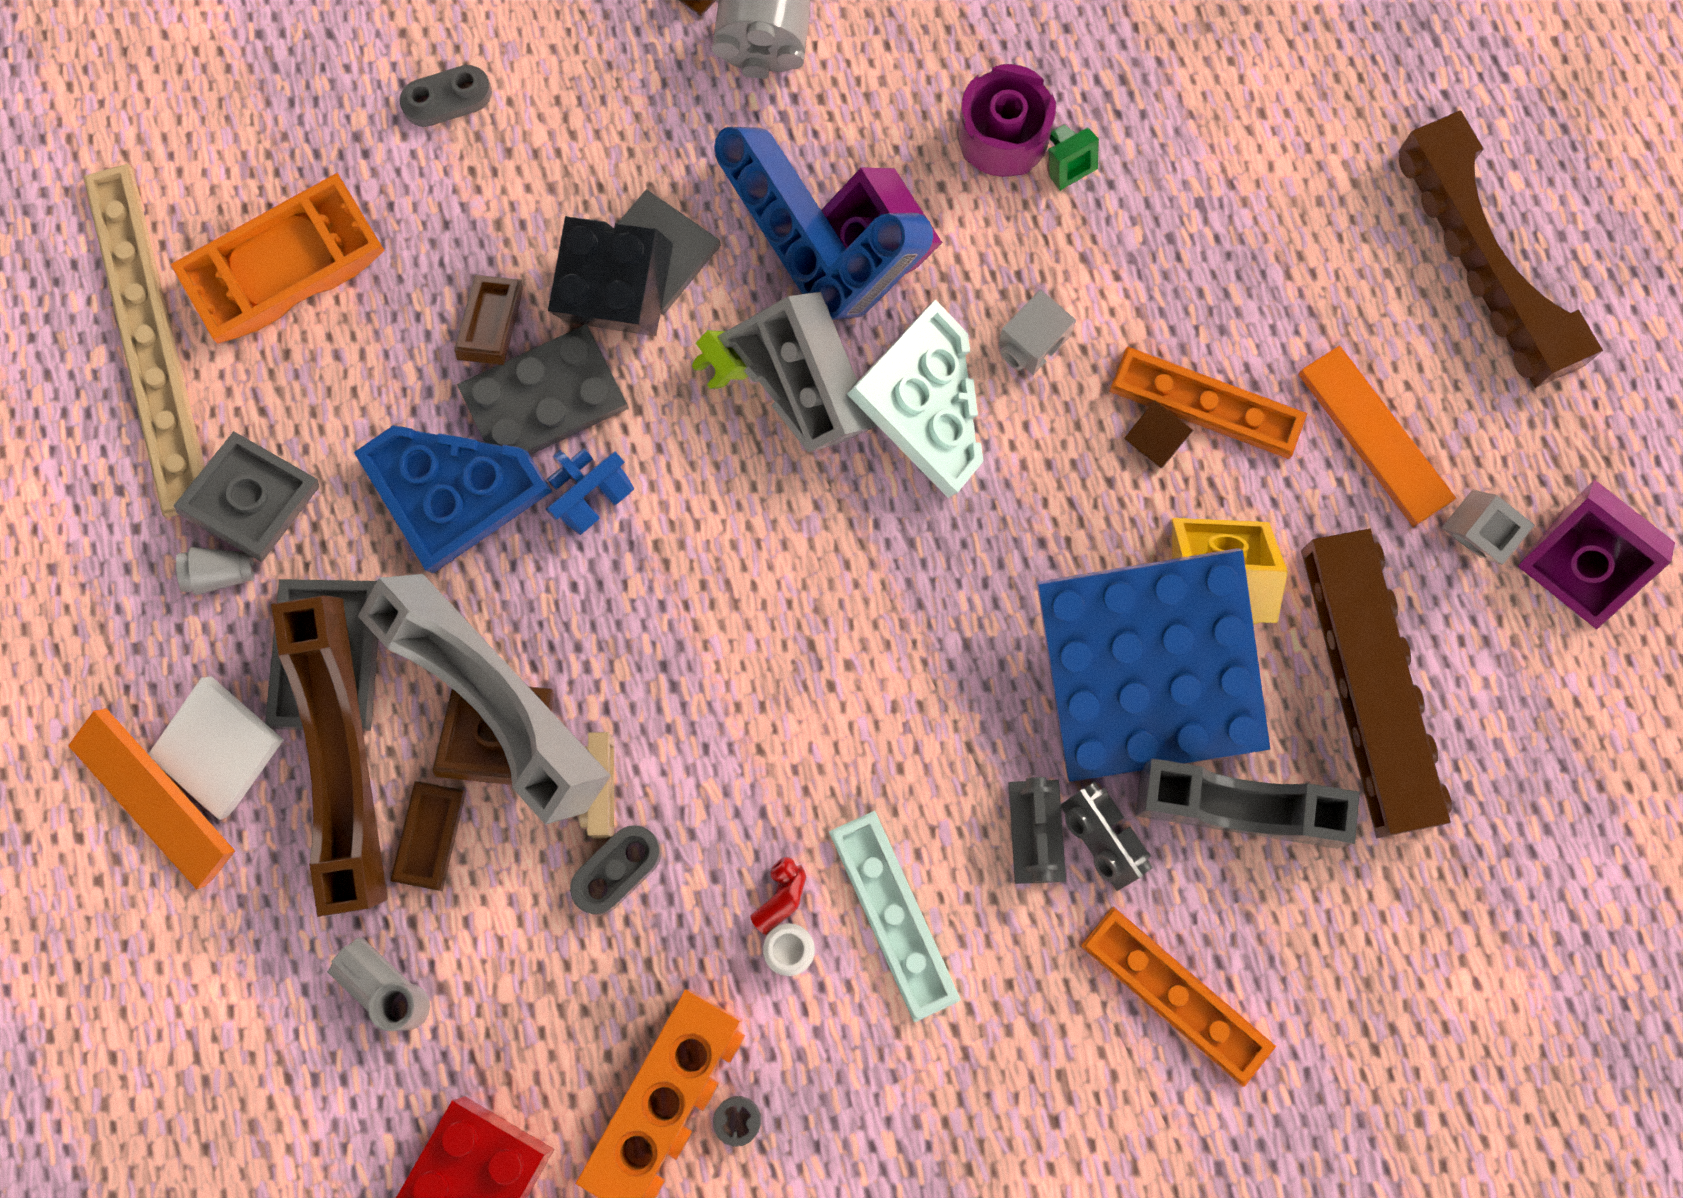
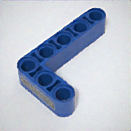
(804, 235)

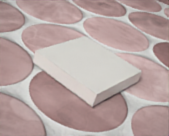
(215, 747)

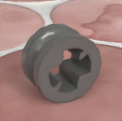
(720, 1119)

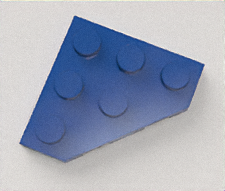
(449, 488)

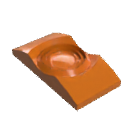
(278, 260)

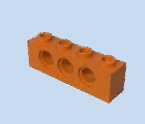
(609, 1169)

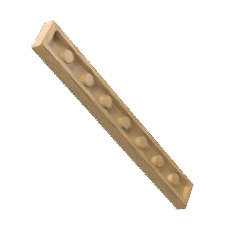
(145, 333)

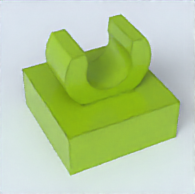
(725, 360)

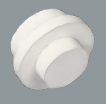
(788, 949)

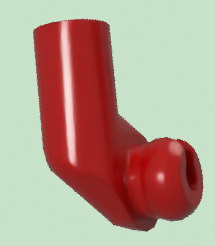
(787, 896)

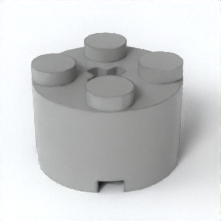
(762, 35)

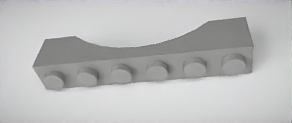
(545, 759)

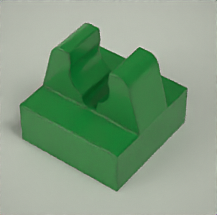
(1072, 156)

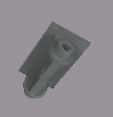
(1037, 831)
(1116, 857)

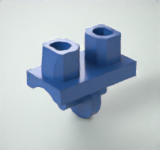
(606, 476)

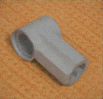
(376, 984)

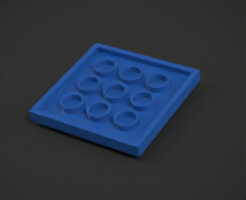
(1154, 664)

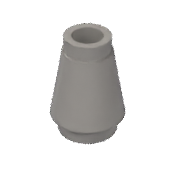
(212, 569)

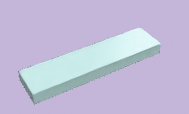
(894, 916)

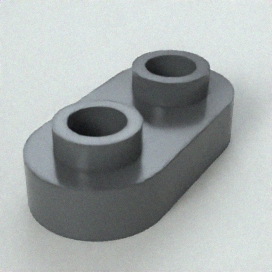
(445, 97)
(615, 869)

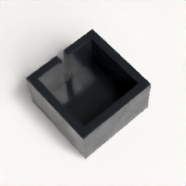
(610, 276)

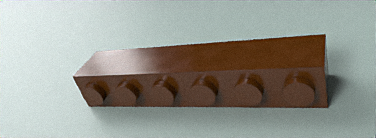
(1376, 684)

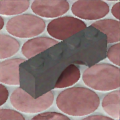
(1262, 809)

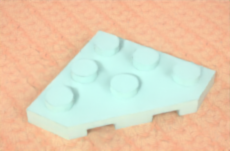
(921, 398)

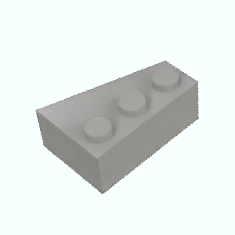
(803, 369)

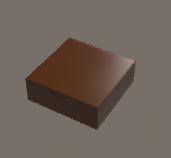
(1158, 434)

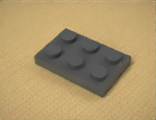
(544, 393)
(281, 703)

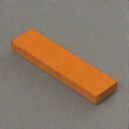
(1209, 402)
(1376, 436)
(151, 798)
(1178, 996)

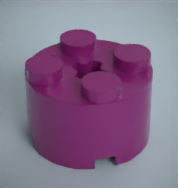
(1006, 120)

